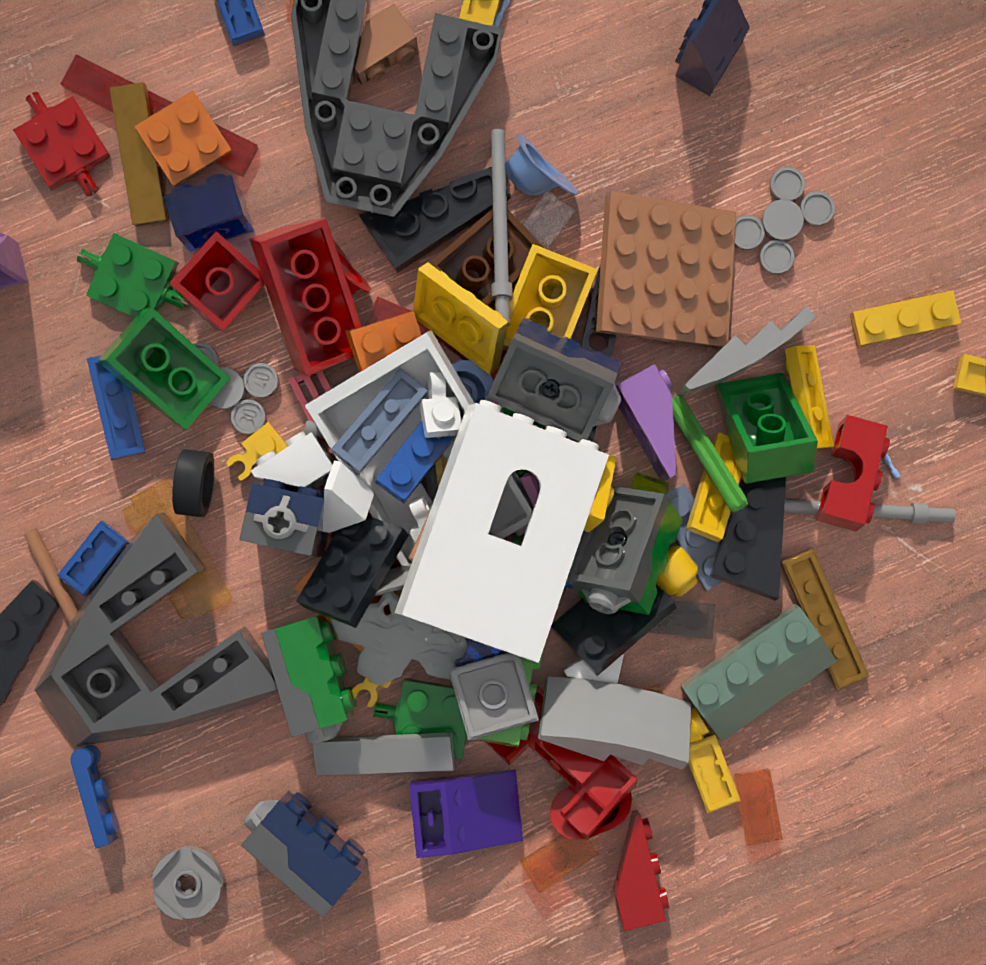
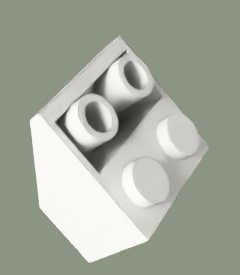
(300, 464)

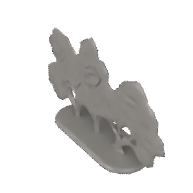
(396, 639)

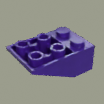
(465, 812)

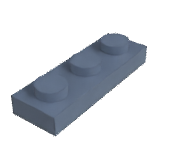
(379, 421)
(699, 548)

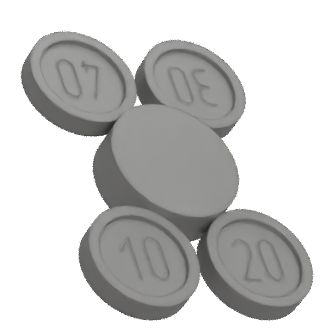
(783, 220)
(259, 381)

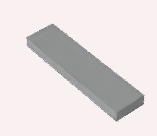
(385, 754)

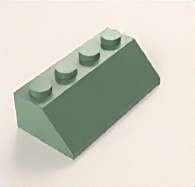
(758, 672)

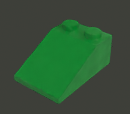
(164, 368)
(767, 428)

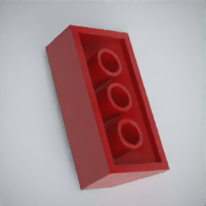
(308, 293)

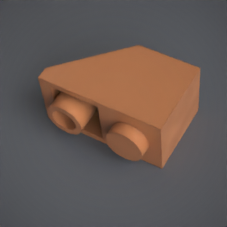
(384, 43)

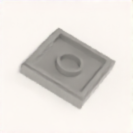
(493, 695)

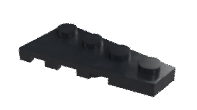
(431, 218)
(753, 540)
(20, 629)

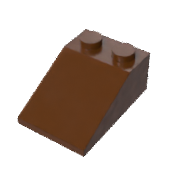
(471, 256)

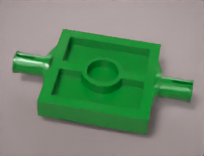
(131, 277)
(424, 710)

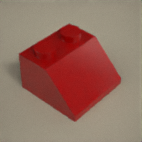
(218, 282)

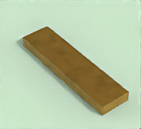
(139, 166)
(821, 608)

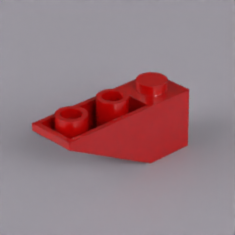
(635, 884)

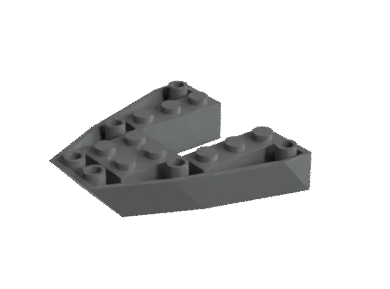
(371, 153)
(101, 685)

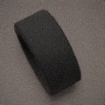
(193, 483)

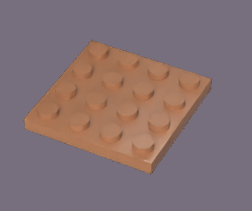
(666, 270)

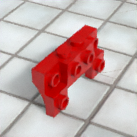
(597, 782)

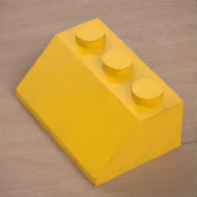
(550, 293)

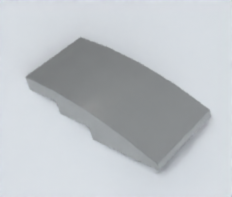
(738, 357)
(615, 721)

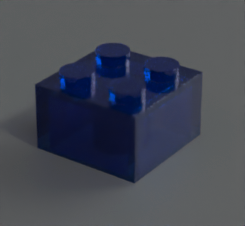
(208, 208)

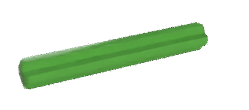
(708, 455)

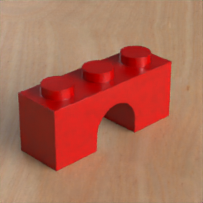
(862, 446)

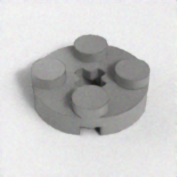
(188, 903)

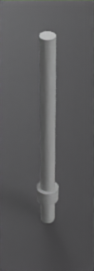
(501, 289)
(917, 513)

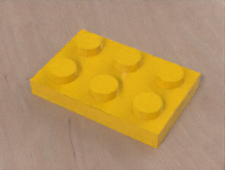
(459, 318)

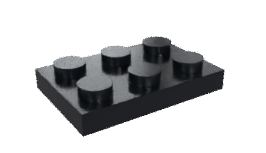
(352, 570)
(605, 637)

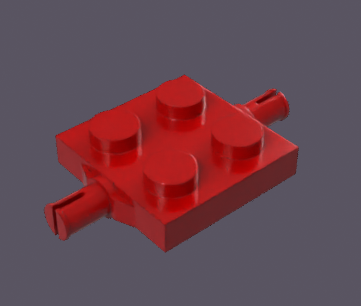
(61, 143)

